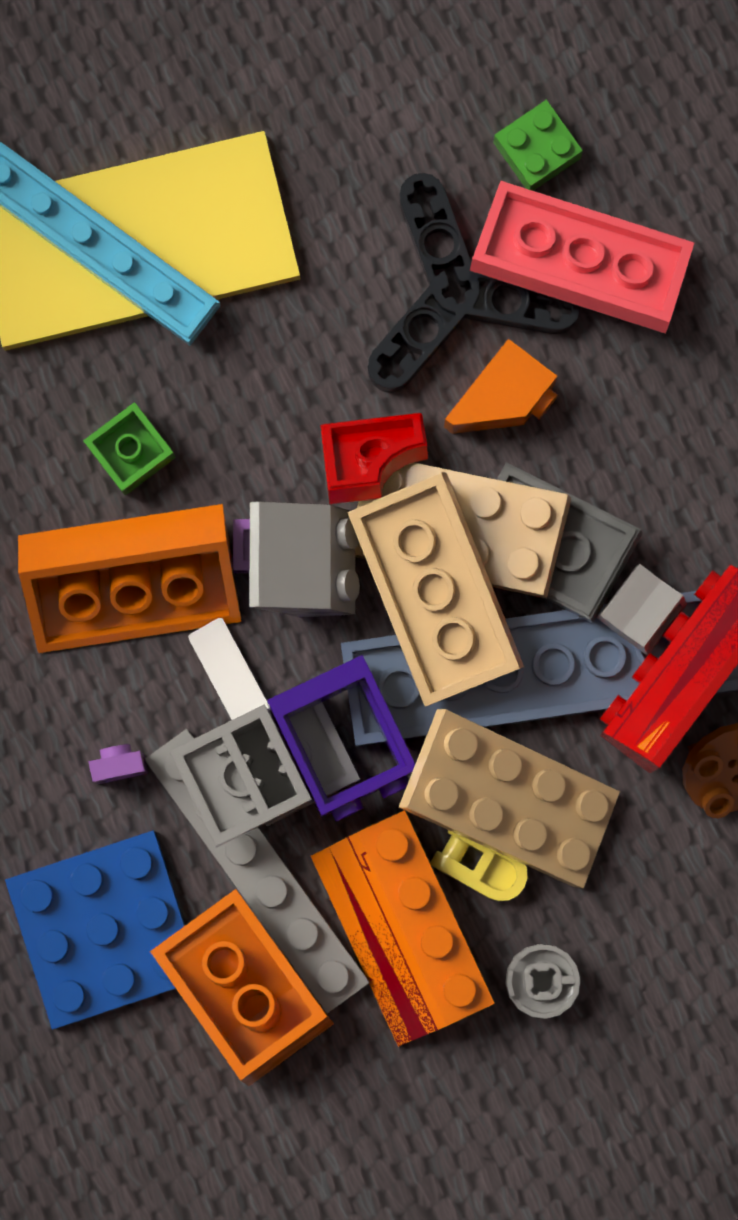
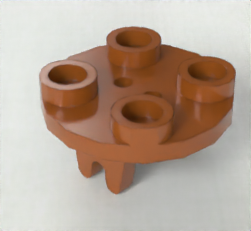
(710, 775)

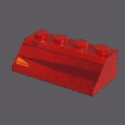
(682, 679)

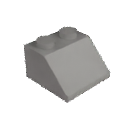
(302, 559)

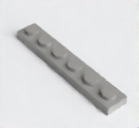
(271, 895)

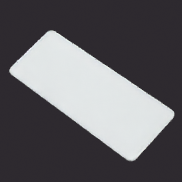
(227, 668)

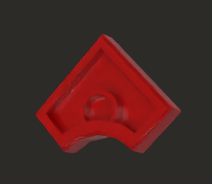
(367, 452)

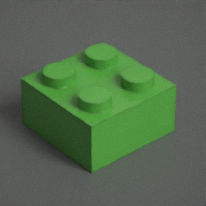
(537, 146)
(129, 449)

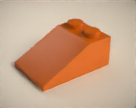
(241, 988)

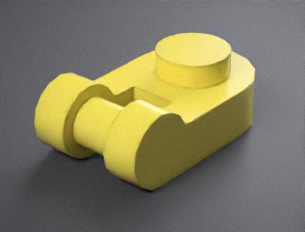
(493, 876)

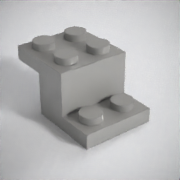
(247, 775)

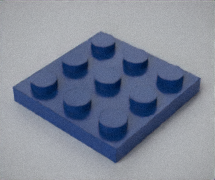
(94, 927)

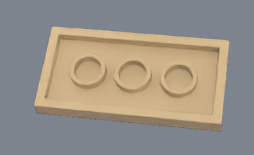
(510, 524)
(435, 589)
(509, 798)

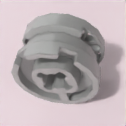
(542, 981)

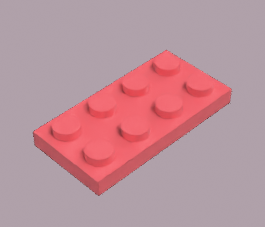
(582, 256)

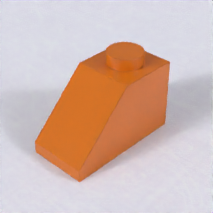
(504, 393)

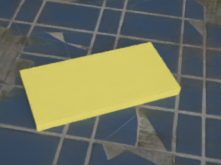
(198, 209)

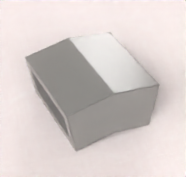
(642, 609)

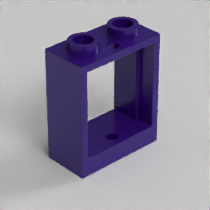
(321, 689)

